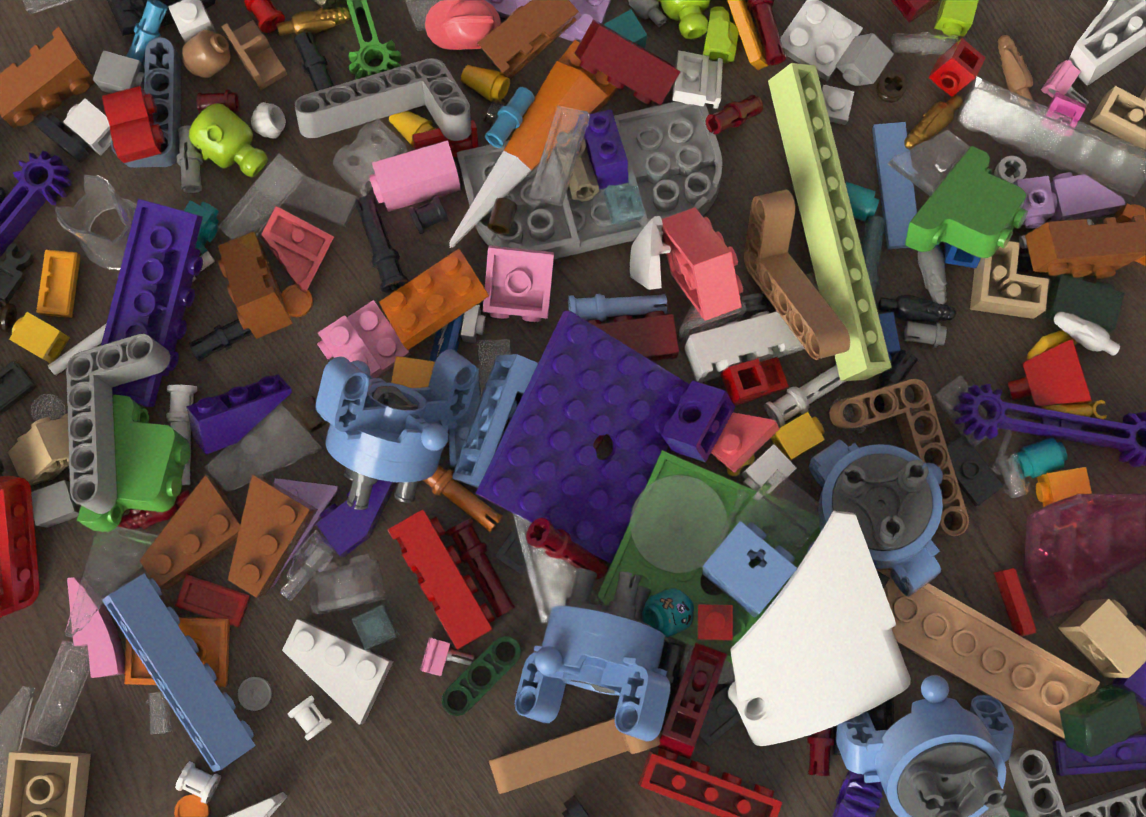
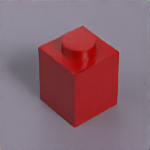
(715, 622)

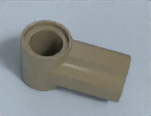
(583, 180)

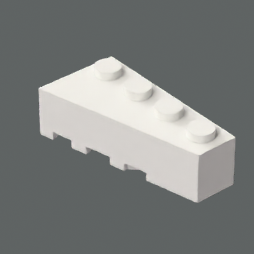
(737, 342)

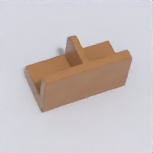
(256, 54)

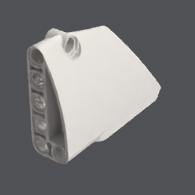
(820, 645)

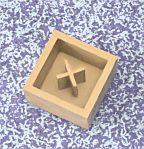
(1107, 637)

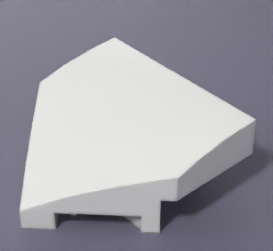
(645, 255)

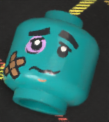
(669, 611)

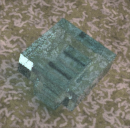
(623, 204)

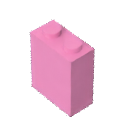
(415, 176)

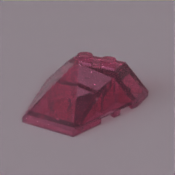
(1081, 545)

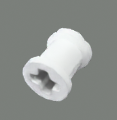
(309, 718)
(198, 782)

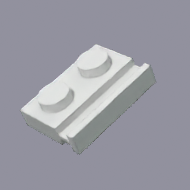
(698, 80)

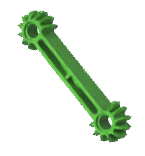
(371, 49)

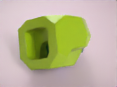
(720, 36)

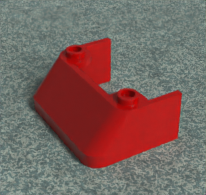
(17, 546)

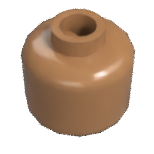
(206, 53)

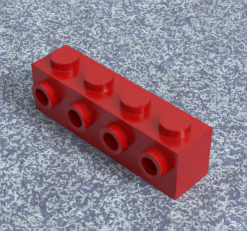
(706, 791)

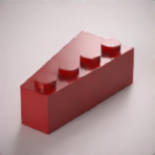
(442, 579)

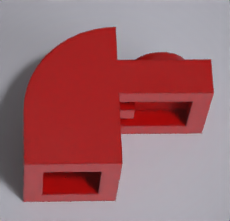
(753, 380)

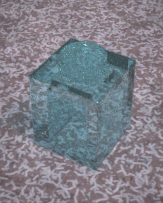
(375, 627)

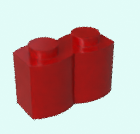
(132, 124)

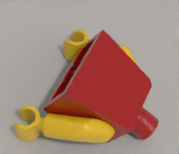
(1056, 378)

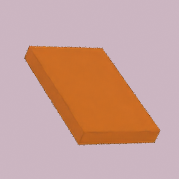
(212, 642)

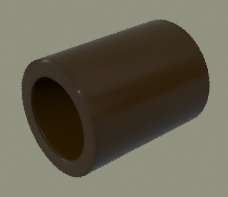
(502, 216)
(308, 414)

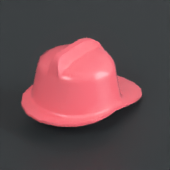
(460, 23)

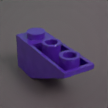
(230, 416)
(349, 527)

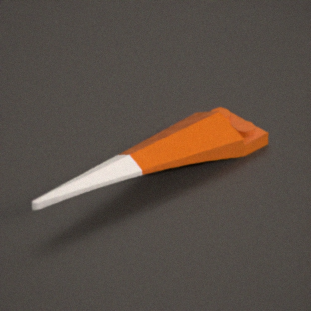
(565, 86)

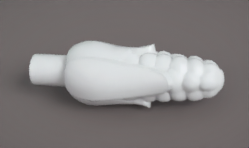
(1086, 333)

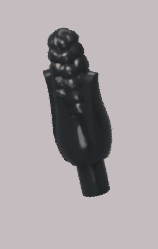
(916, 309)

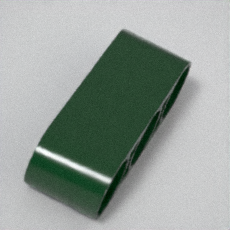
(466, 683)

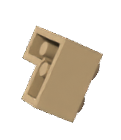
(1123, 116)
(1003, 291)
(42, 450)

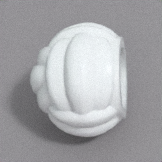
(268, 120)

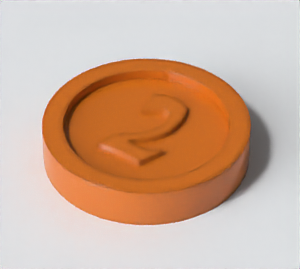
(297, 301)
(191, 807)

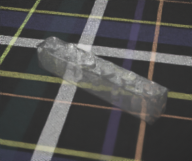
(1053, 137)

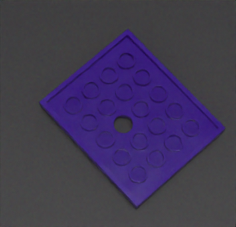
(547, 454)

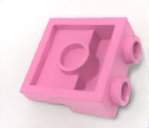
(518, 283)
(365, 338)

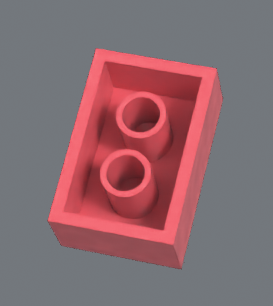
(702, 263)

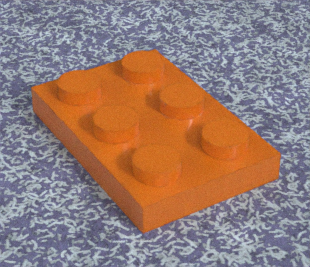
(433, 299)

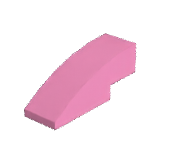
(101, 637)

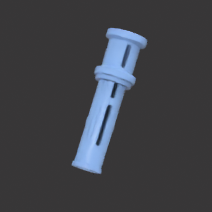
(600, 307)

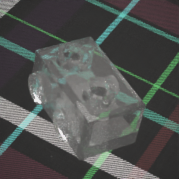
(373, 144)

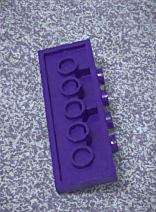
(155, 287)

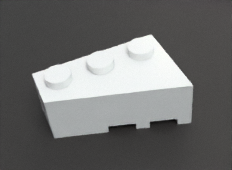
(1110, 39)
(339, 667)

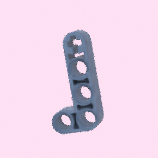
(166, 101)

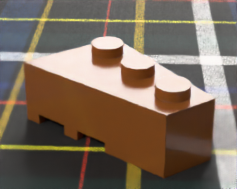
(528, 33)
(43, 80)
(1086, 249)
(253, 285)
(267, 535)
(193, 536)

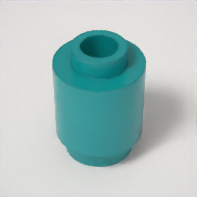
(861, 201)
(1042, 457)

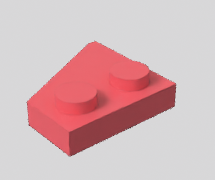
(296, 245)
(742, 438)

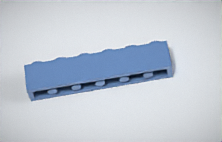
(179, 672)

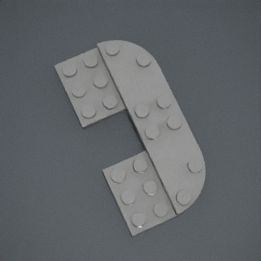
(668, 159)

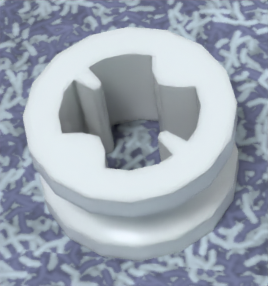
(1015, 162)

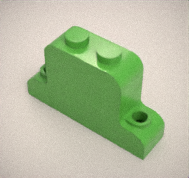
(969, 210)
(147, 465)

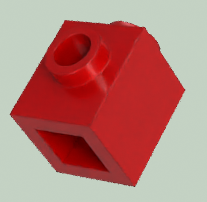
(957, 67)

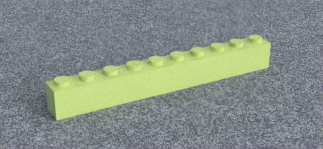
(828, 218)

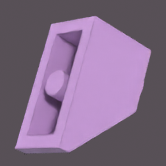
(1082, 197)

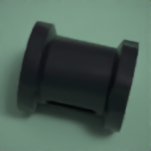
(428, 214)

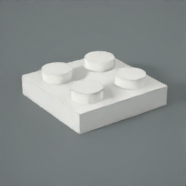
(819, 37)

